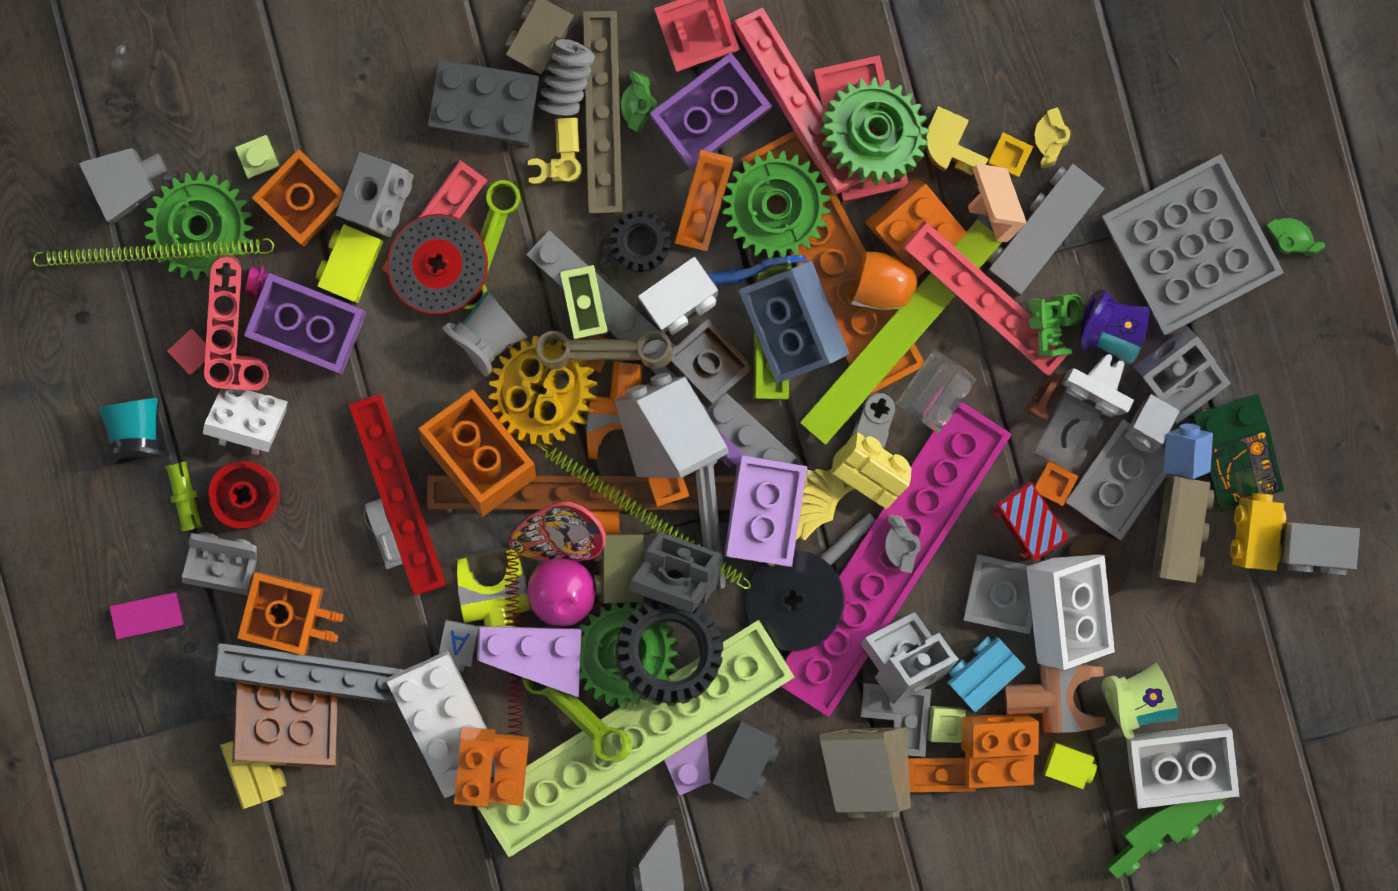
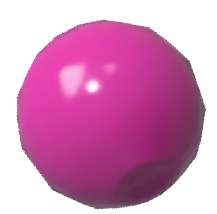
(561, 592)

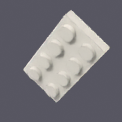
(436, 710)

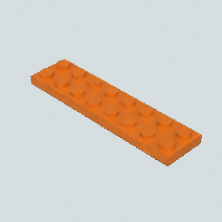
(837, 263)

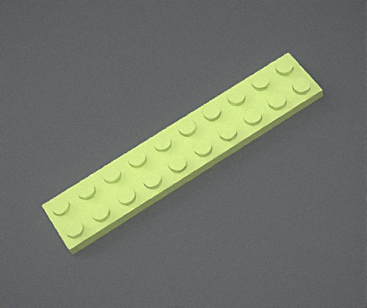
(576, 778)

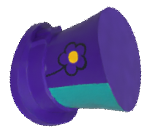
(1113, 326)

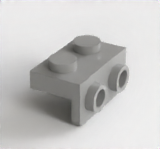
(220, 563)

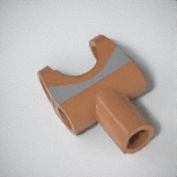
(1054, 699)

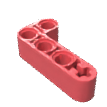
(228, 321)

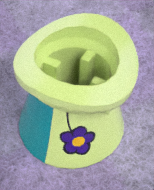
(1140, 699)

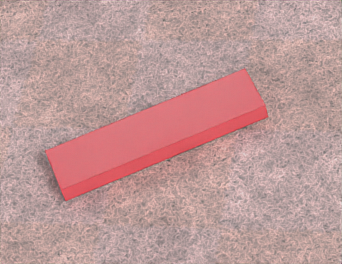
(455, 194)

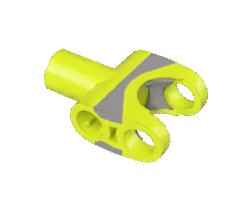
(489, 602)

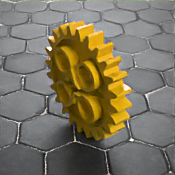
(569, 401)

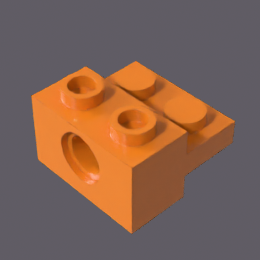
(999, 750)
(474, 768)

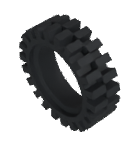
(651, 687)

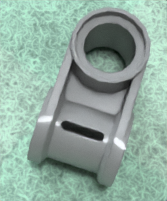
(875, 426)

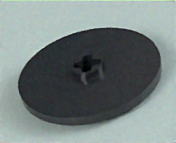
(814, 617)

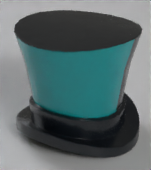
(132, 431)

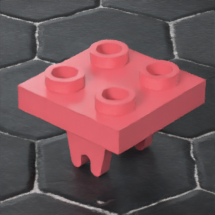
(696, 32)

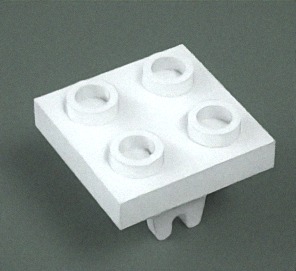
(1099, 387)
(245, 418)

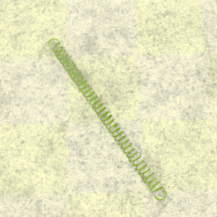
(167, 246)
(622, 497)

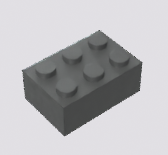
(484, 102)

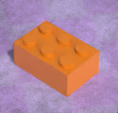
(477, 453)

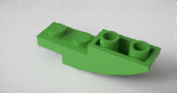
(1147, 833)

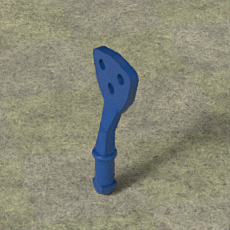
(737, 275)

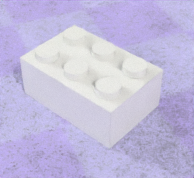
(679, 296)

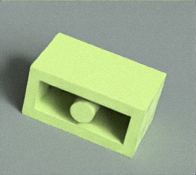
(584, 302)

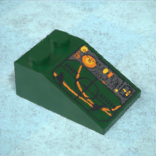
(1241, 451)

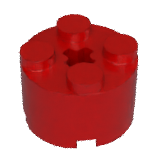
(225, 499)

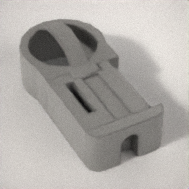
(383, 533)

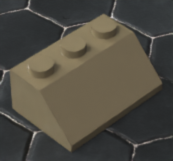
(1182, 529)

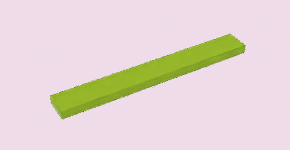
(893, 341)

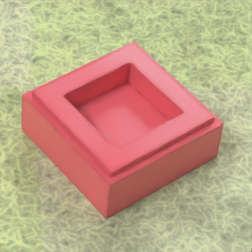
(189, 351)

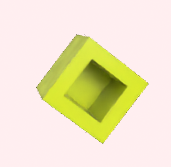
(1069, 765)

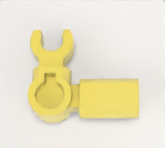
(567, 144)

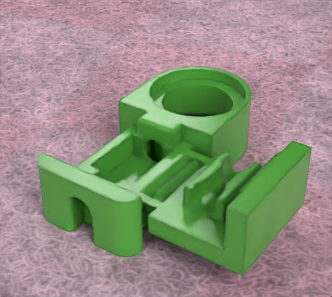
(1050, 317)

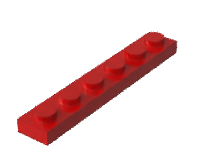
(398, 494)

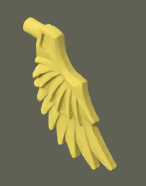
(819, 500)

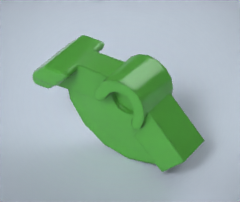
(637, 102)
(1294, 237)

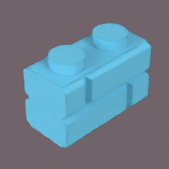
(984, 673)

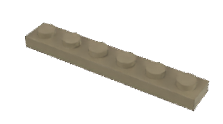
(603, 114)

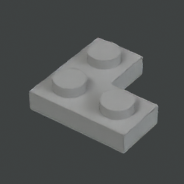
(909, 713)

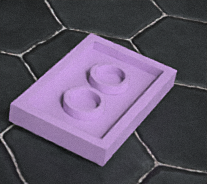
(765, 511)

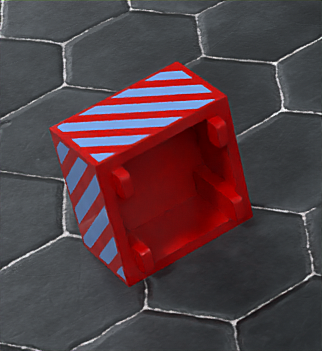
(1030, 521)

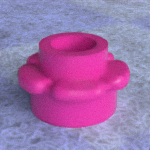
(255, 281)

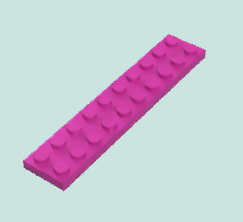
(874, 588)

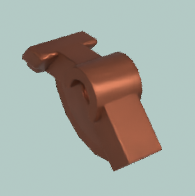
(1044, 396)

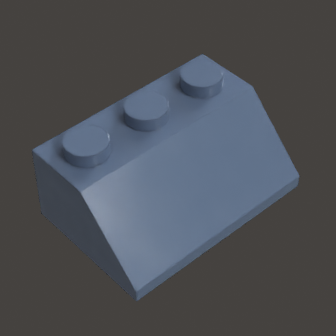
(794, 322)

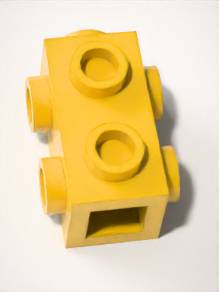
(1258, 532)

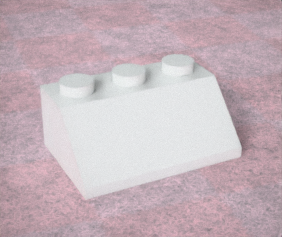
(1070, 610)
(1183, 765)

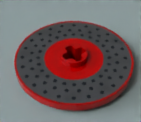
(447, 288)

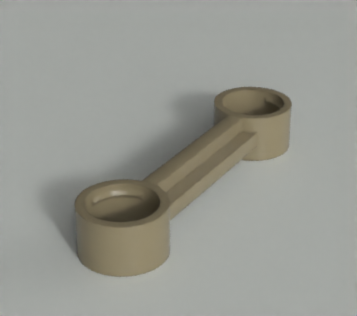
(604, 349)

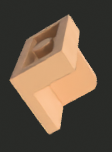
(997, 201)

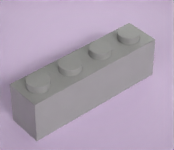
(1045, 229)

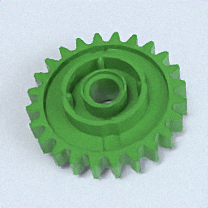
(859, 148)
(779, 179)
(191, 201)
(599, 655)

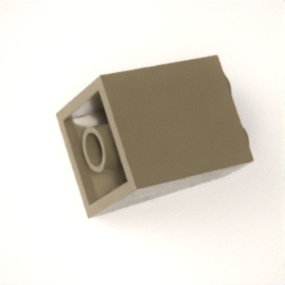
(868, 770)

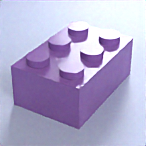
(710, 110)
(305, 323)

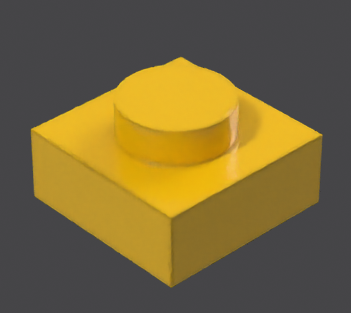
(1010, 154)

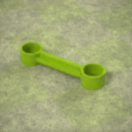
(494, 225)
(585, 720)

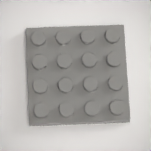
(1192, 244)

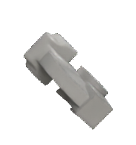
(901, 544)

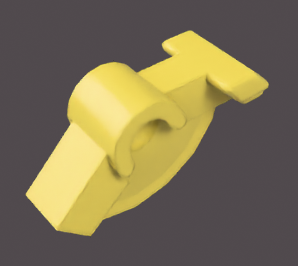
(1051, 137)

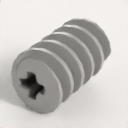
(568, 78)

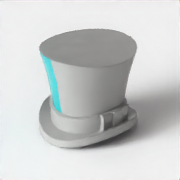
(485, 333)

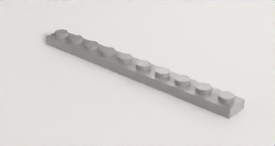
(629, 324)

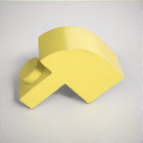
(943, 141)

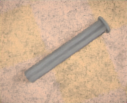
(709, 513)

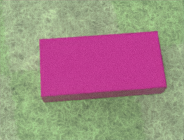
(146, 615)

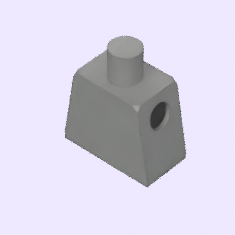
(122, 181)

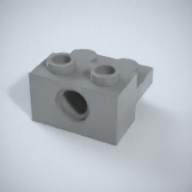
(383, 211)
(1182, 373)
(904, 672)

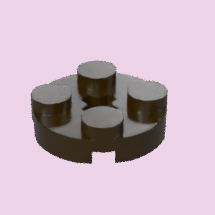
(1115, 557)

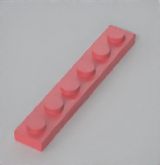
(792, 94)
(979, 293)

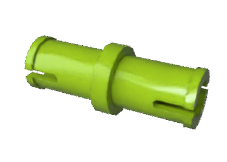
(184, 496)

